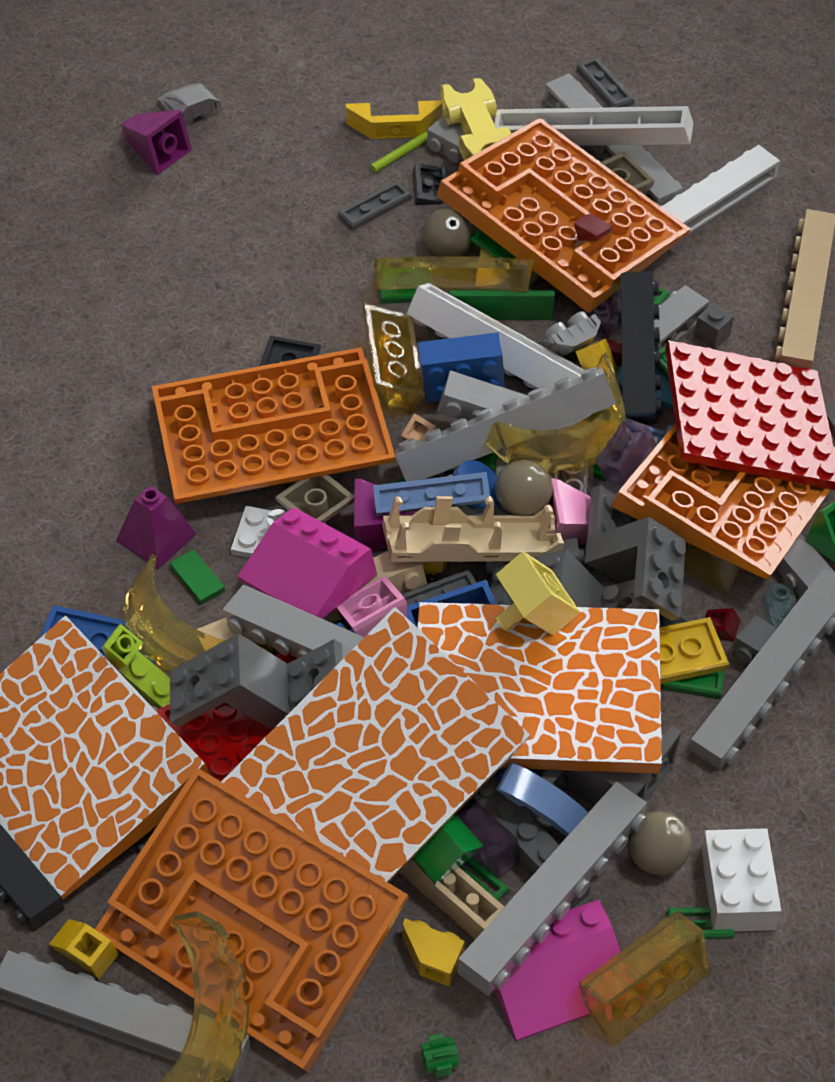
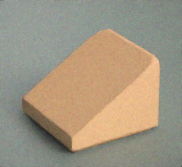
(417, 428)

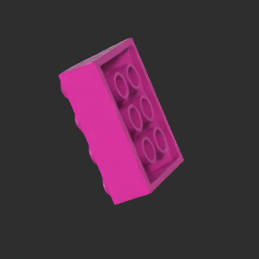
(308, 564)
(546, 986)

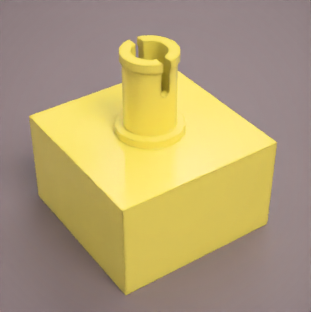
(535, 596)

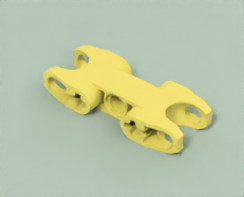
(474, 114)

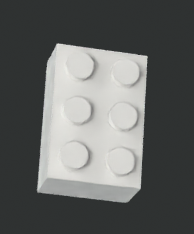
(740, 880)

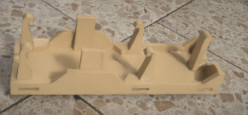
(452, 536)

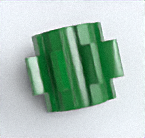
(439, 1055)

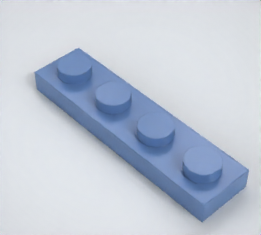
(416, 494)

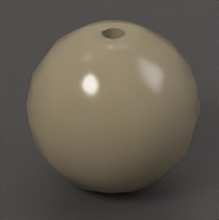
(448, 233)
(523, 488)
(660, 844)

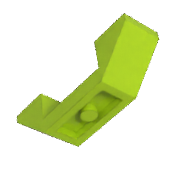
(142, 674)

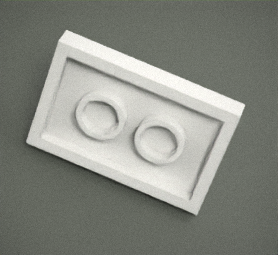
(252, 529)

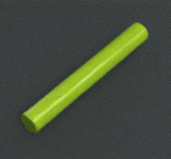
(399, 152)

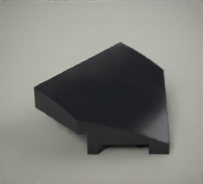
(427, 183)

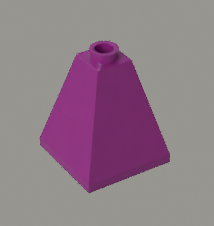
(158, 138)
(367, 524)
(154, 527)

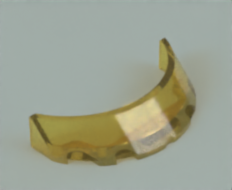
(453, 272)
(567, 447)
(163, 634)
(219, 1003)

